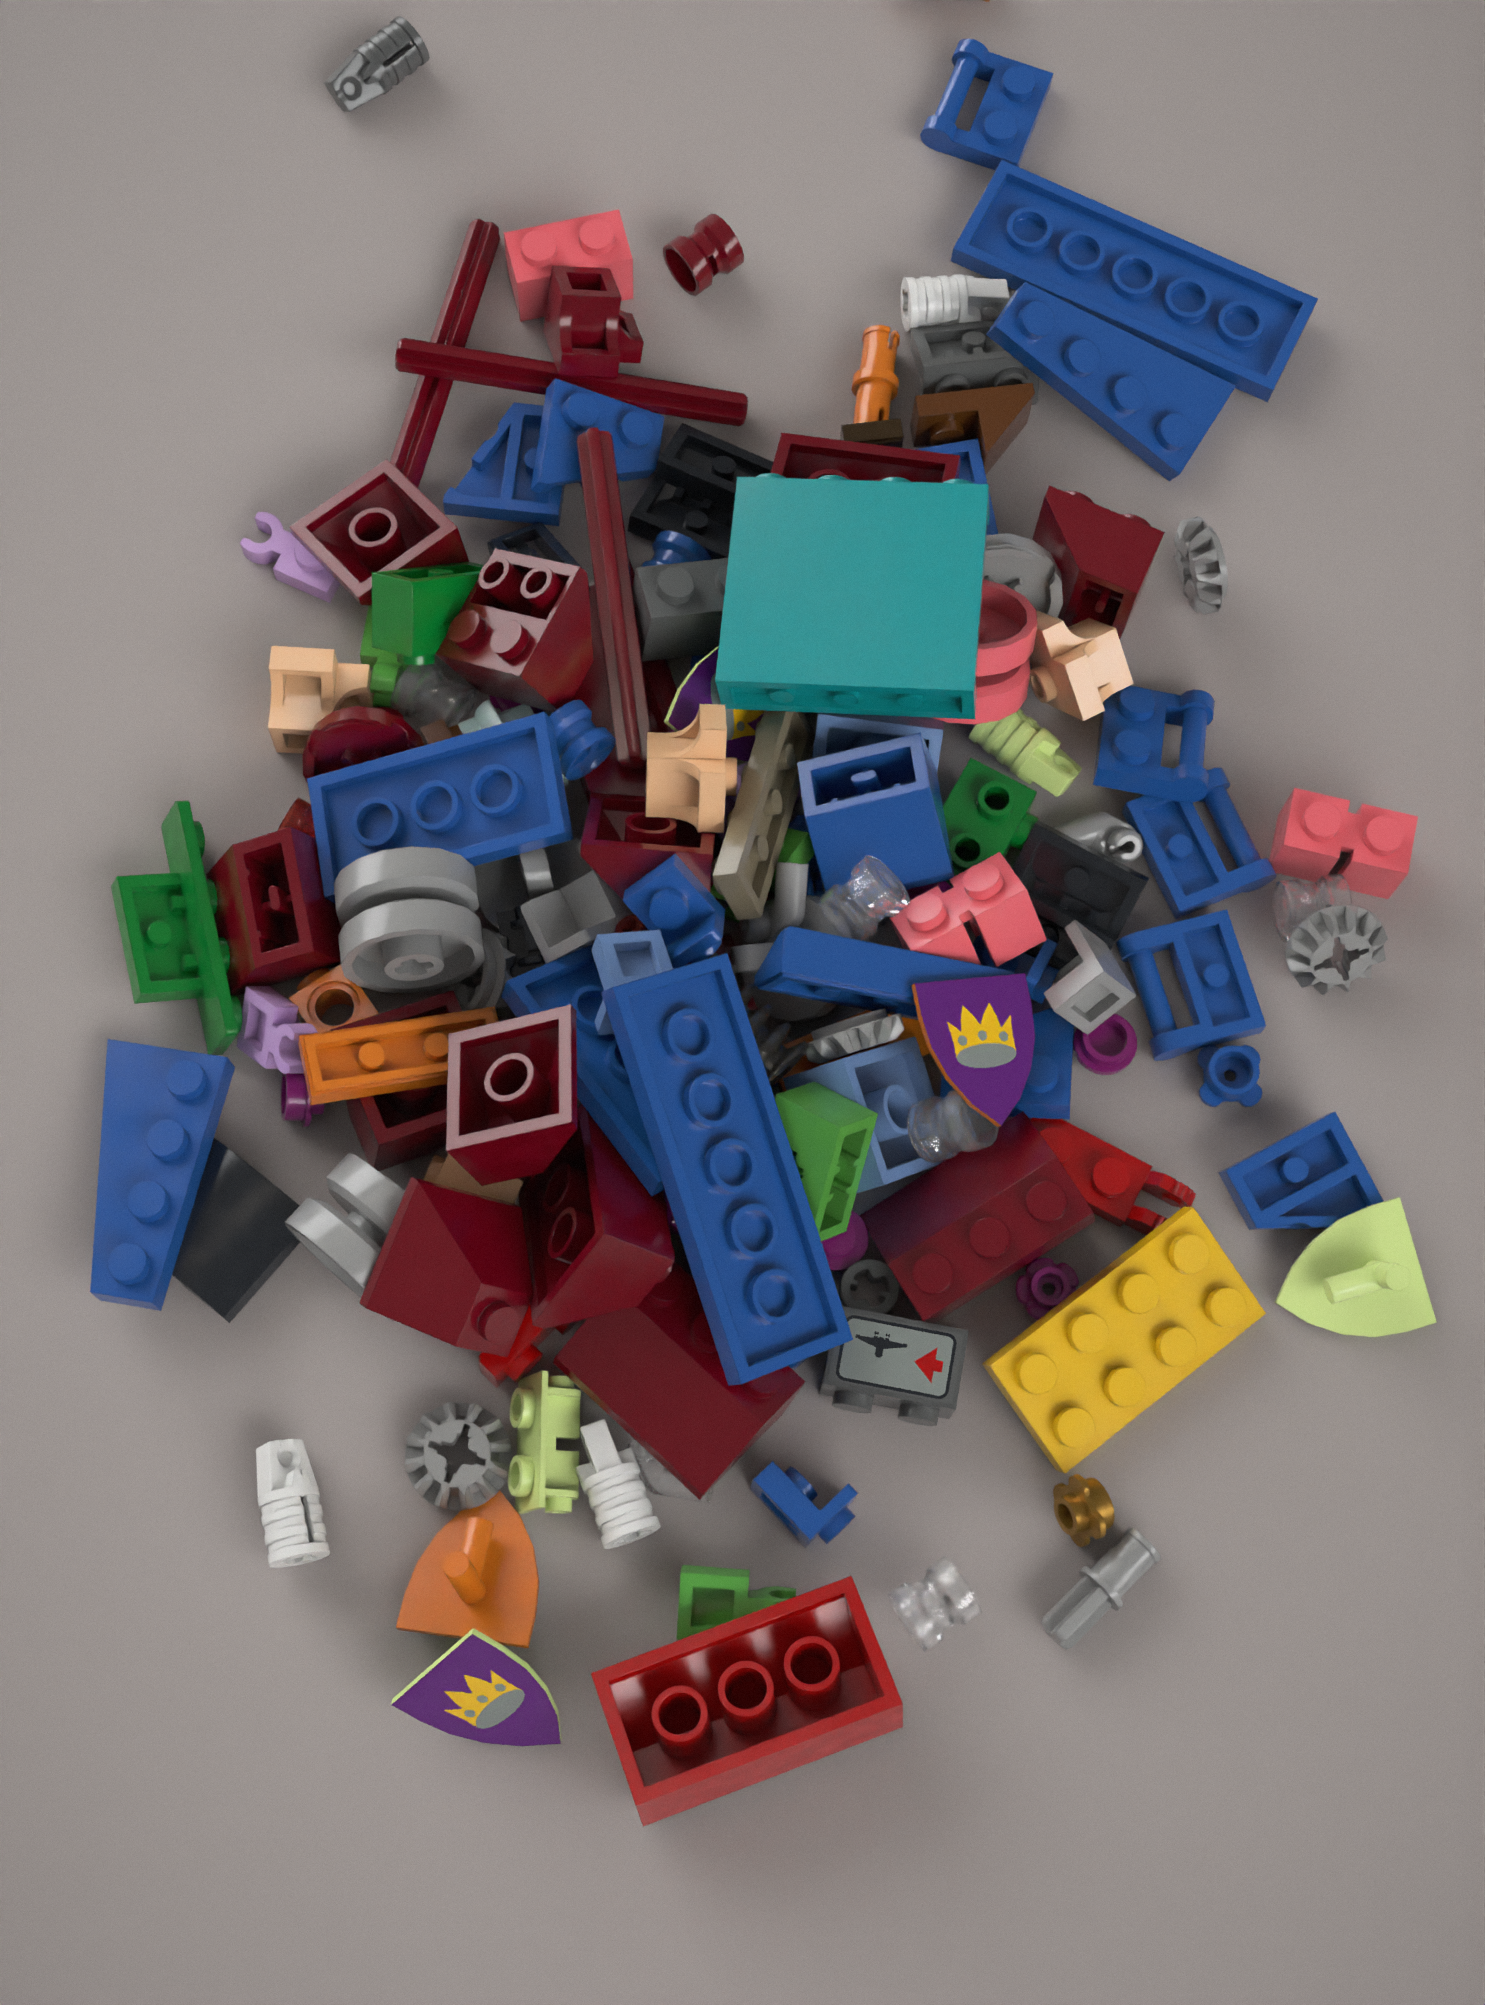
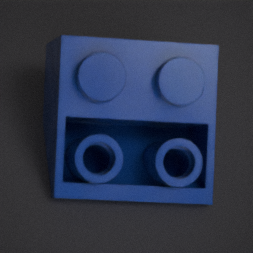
(880, 805)

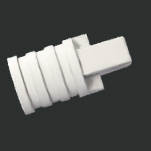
(951, 300)
(614, 1489)
(289, 1504)

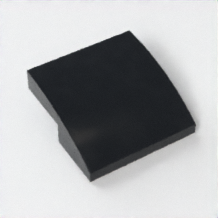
(695, 490)
(1077, 884)
(233, 1233)

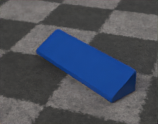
(855, 971)

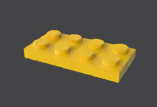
(1124, 1339)

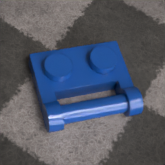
(1004, 116)
(1133, 743)
(1184, 854)
(1210, 977)

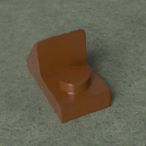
(984, 414)

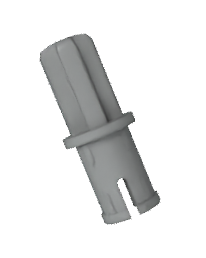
(1100, 1588)

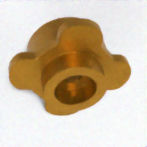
(1083, 1509)

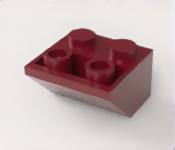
(1099, 555)
(523, 631)
(274, 910)

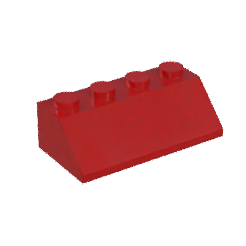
(748, 1700)

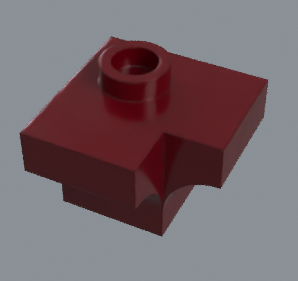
(586, 324)

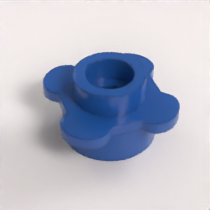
(1242, 1062)

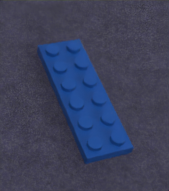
(1135, 278)
(727, 1168)

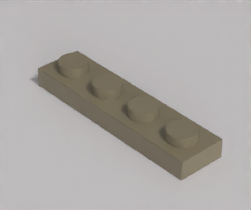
(762, 812)

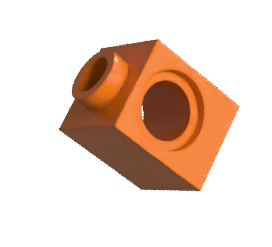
(325, 989)

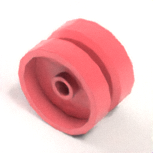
(1004, 650)

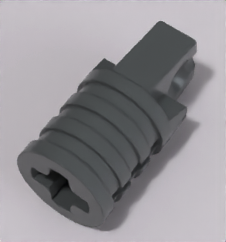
(377, 65)

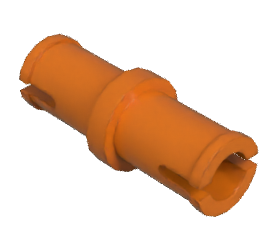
(875, 381)

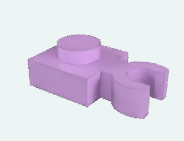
(293, 561)
(272, 1030)

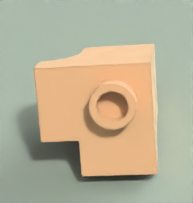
(1077, 665)
(309, 687)
(691, 771)

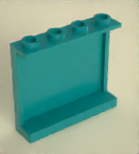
(853, 596)

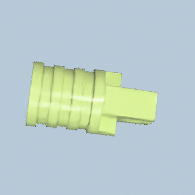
(1028, 751)

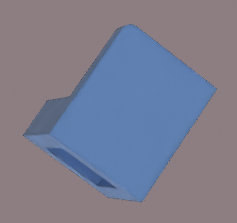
(626, 959)

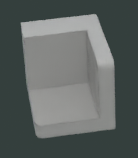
(573, 916)
(1090, 984)

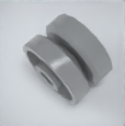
(408, 920)
(353, 1242)

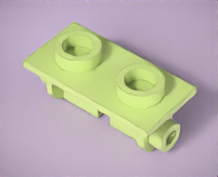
(539, 1474)

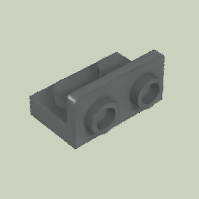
(965, 359)

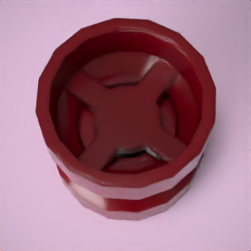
(703, 254)

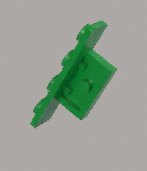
(173, 933)

